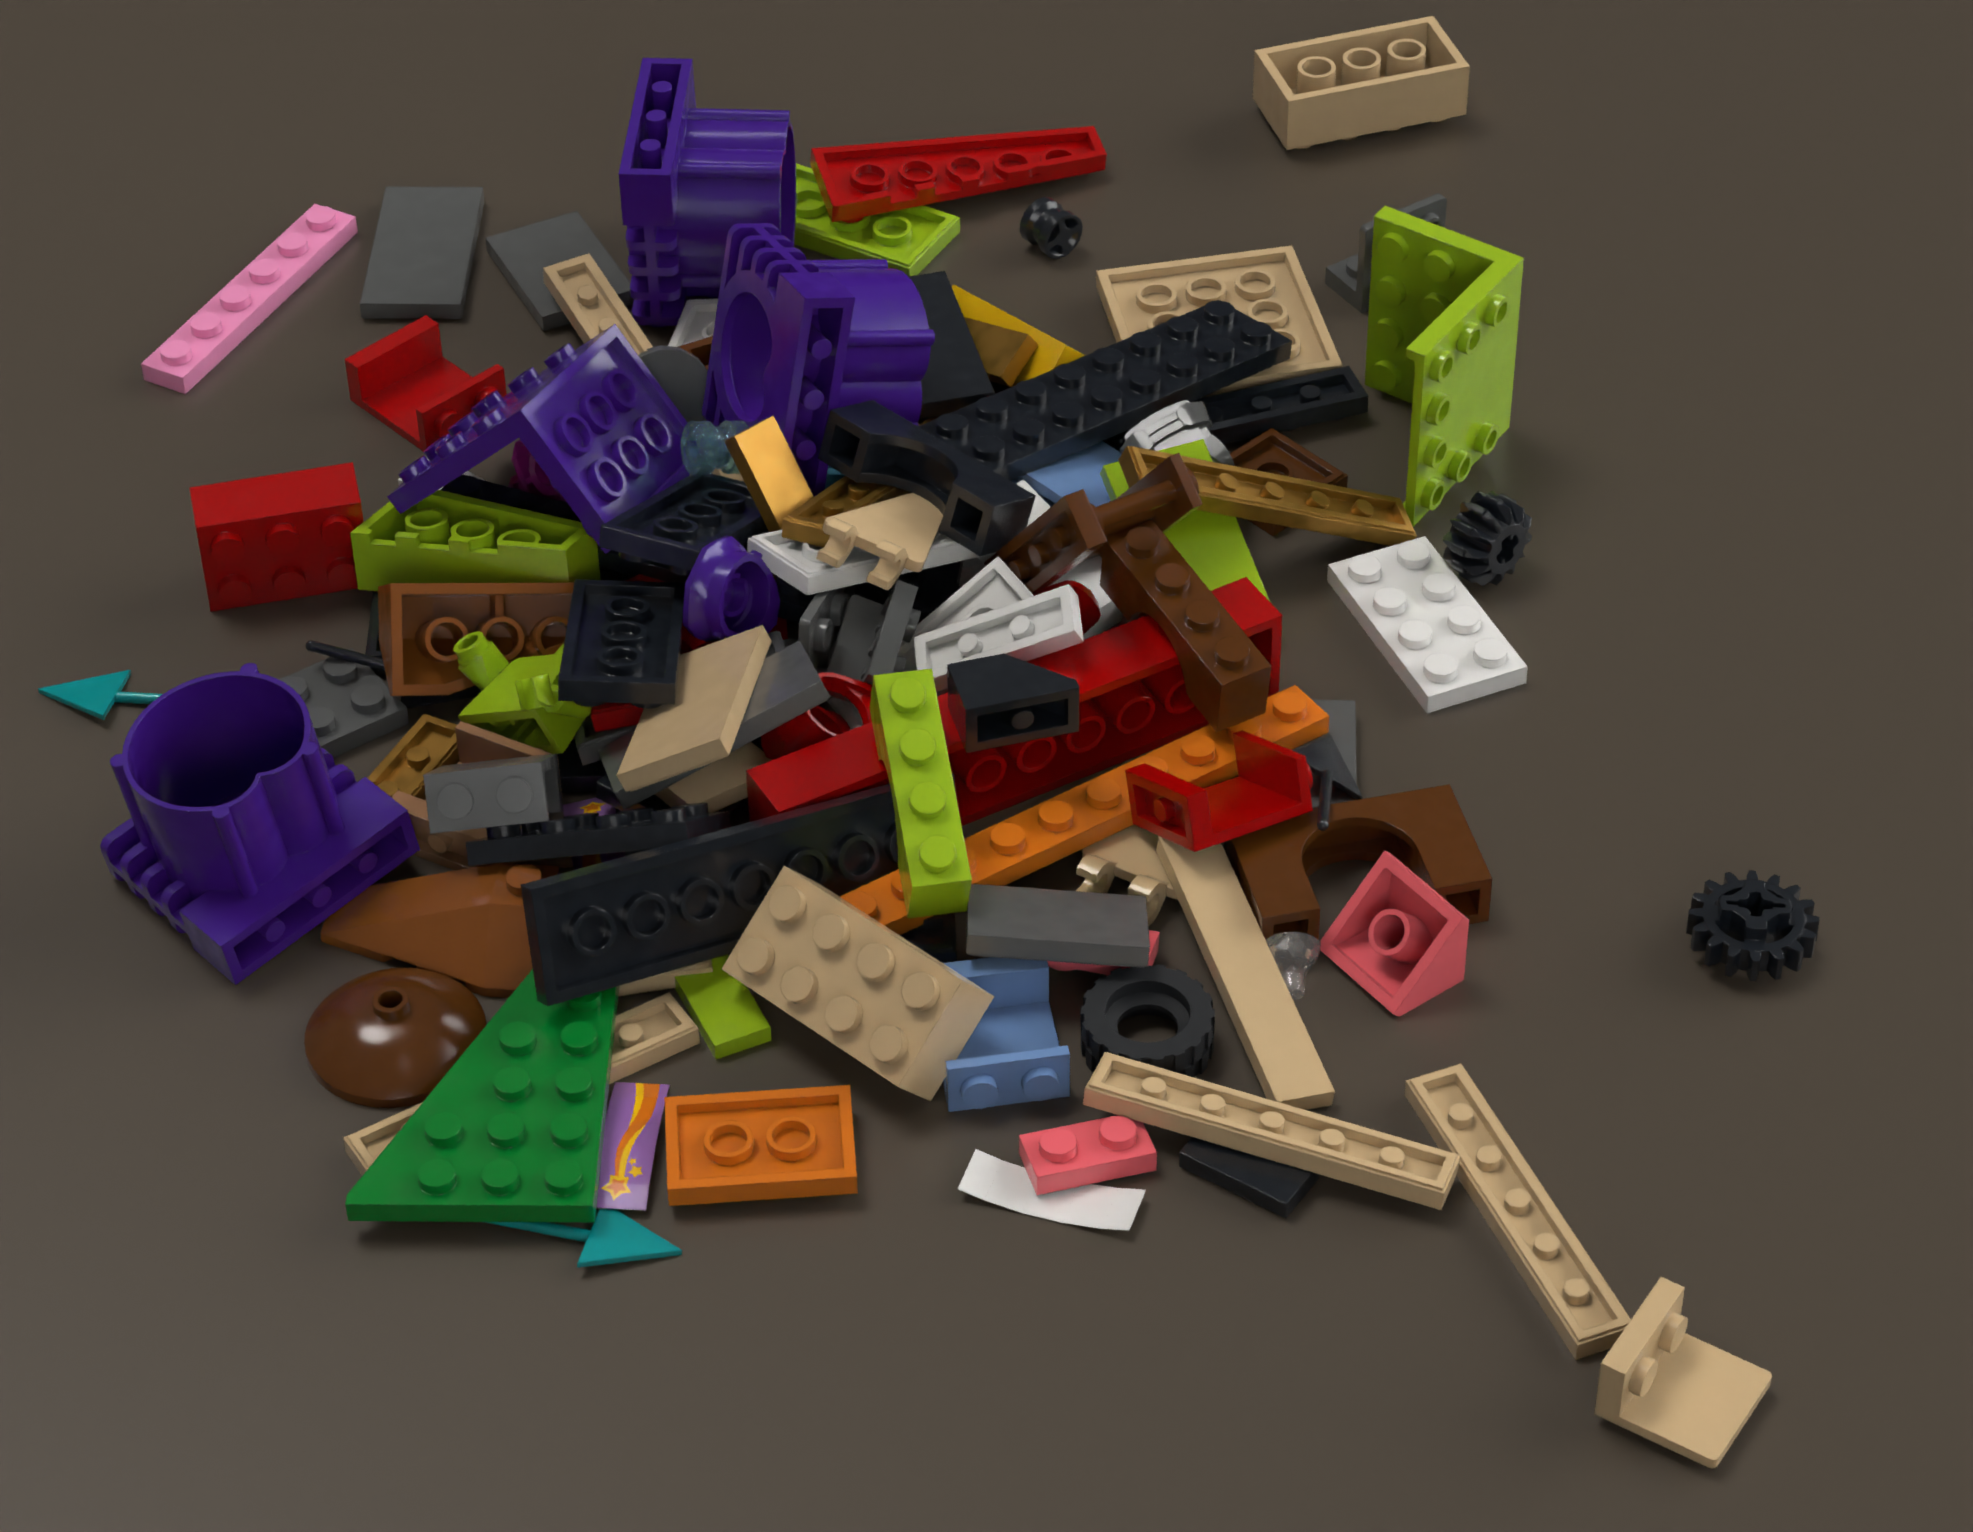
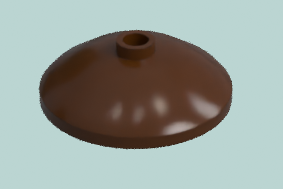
(391, 1035)

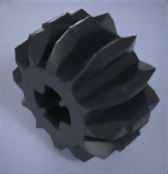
(1487, 538)

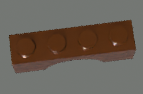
(1218, 661)

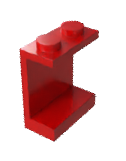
(413, 386)
(1269, 789)

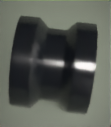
(1051, 227)

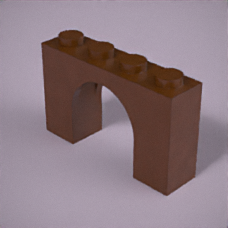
(1415, 826)

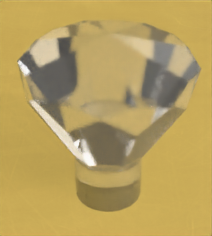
(1294, 957)

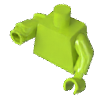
(518, 697)

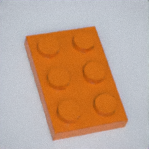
(760, 1145)

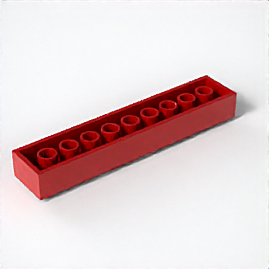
(1127, 706)

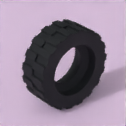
(1149, 992)

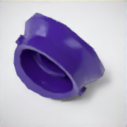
(729, 592)

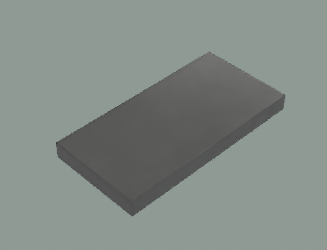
(422, 253)
(783, 691)

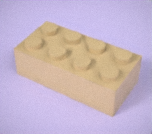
(1360, 82)
(857, 983)

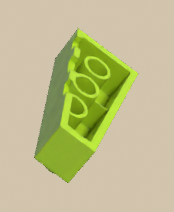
(470, 542)

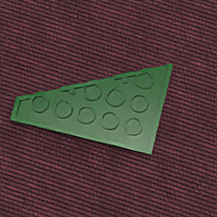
(509, 1124)

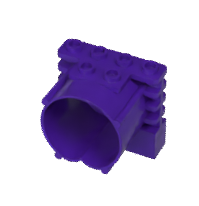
(689, 181)
(811, 340)
(245, 819)

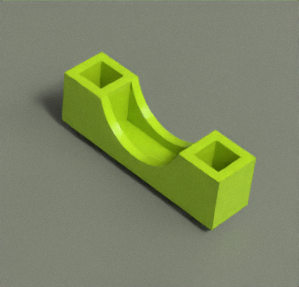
(925, 804)

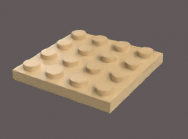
(1256, 282)

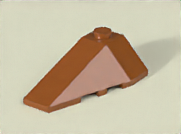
(427, 619)
(446, 923)

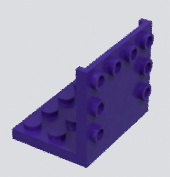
(587, 420)

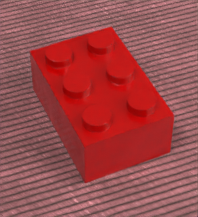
(277, 535)

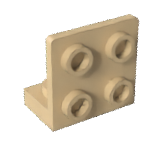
(1675, 1384)

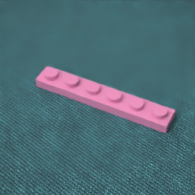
(249, 299)

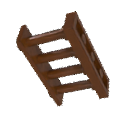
(1077, 529)

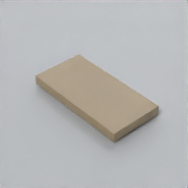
(706, 715)

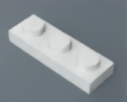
(1018, 630)

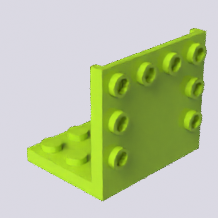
(1445, 343)

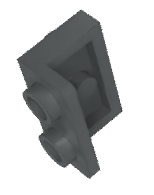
(873, 635)

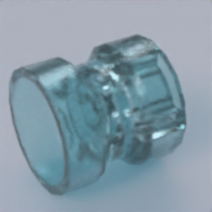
(705, 448)

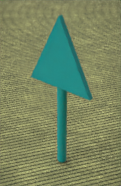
(97, 693)
(611, 1239)

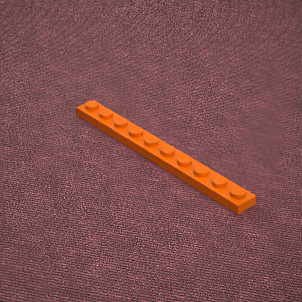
(1099, 806)

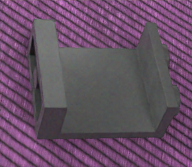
(493, 793)

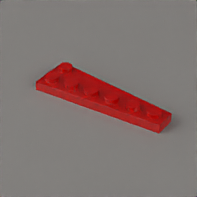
(916, 173)

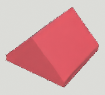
(1398, 938)

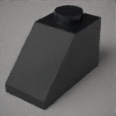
(1009, 702)

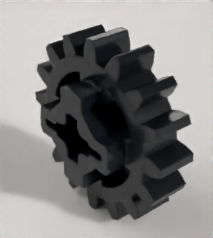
(1752, 925)

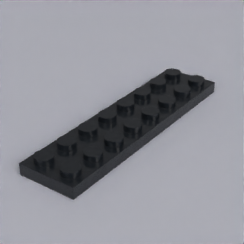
(1111, 389)
(695, 894)

